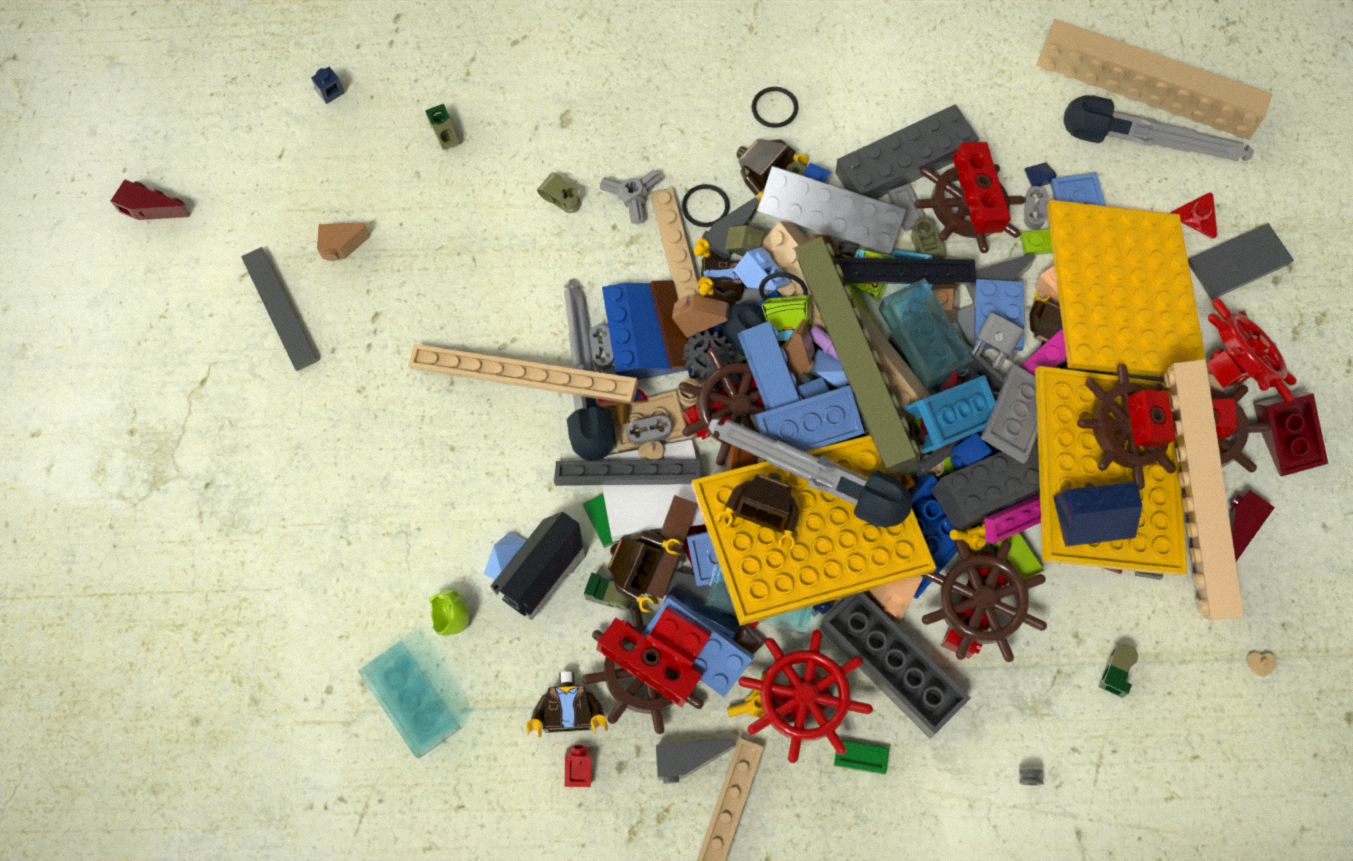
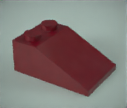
(1295, 432)

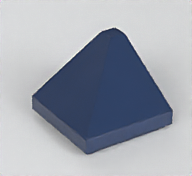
(1040, 174)

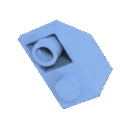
(756, 266)

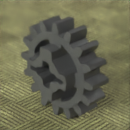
(699, 359)

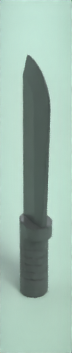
(938, 456)

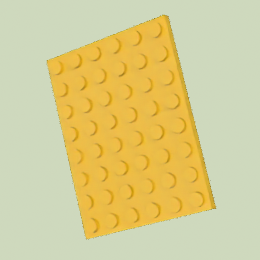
(1123, 288)
(1070, 461)
(832, 547)

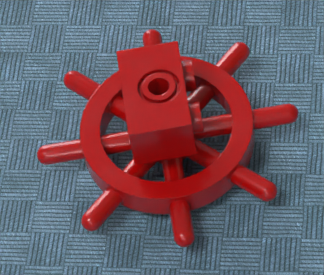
(1247, 354)
(804, 696)

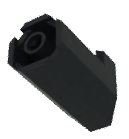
(541, 564)

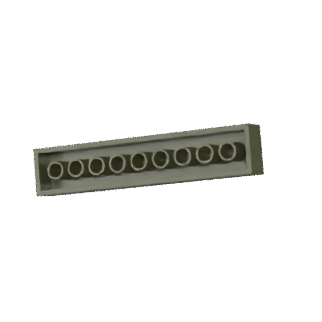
(858, 358)

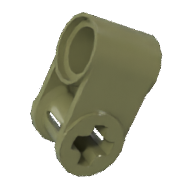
(560, 193)
(927, 243)

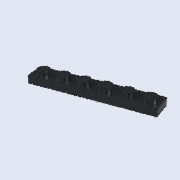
(907, 271)

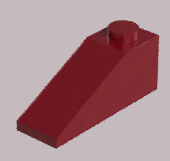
(1246, 519)

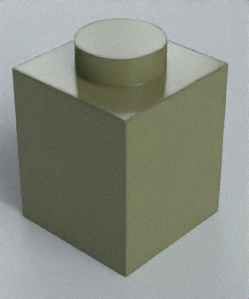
(743, 239)

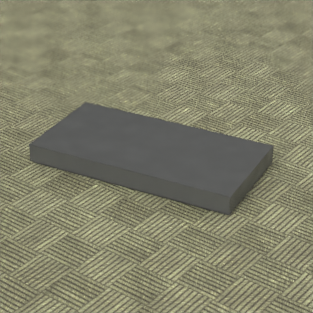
(1240, 261)

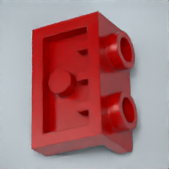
(679, 636)

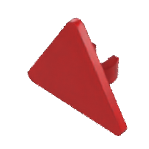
(1199, 215)

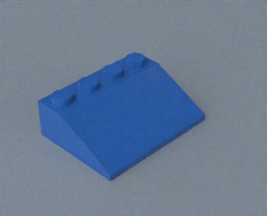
(635, 331)
(933, 525)

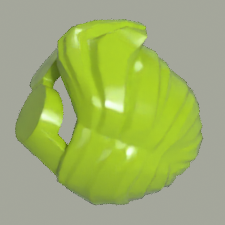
(449, 612)

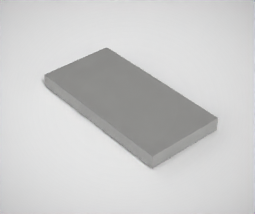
(1014, 415)

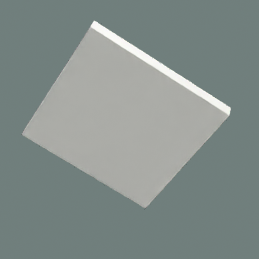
(645, 507)

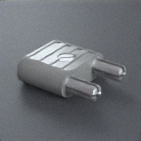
(1000, 336)

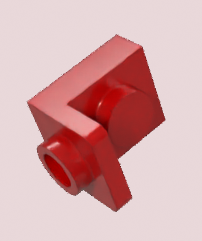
(578, 766)

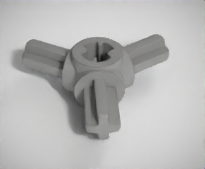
(632, 192)

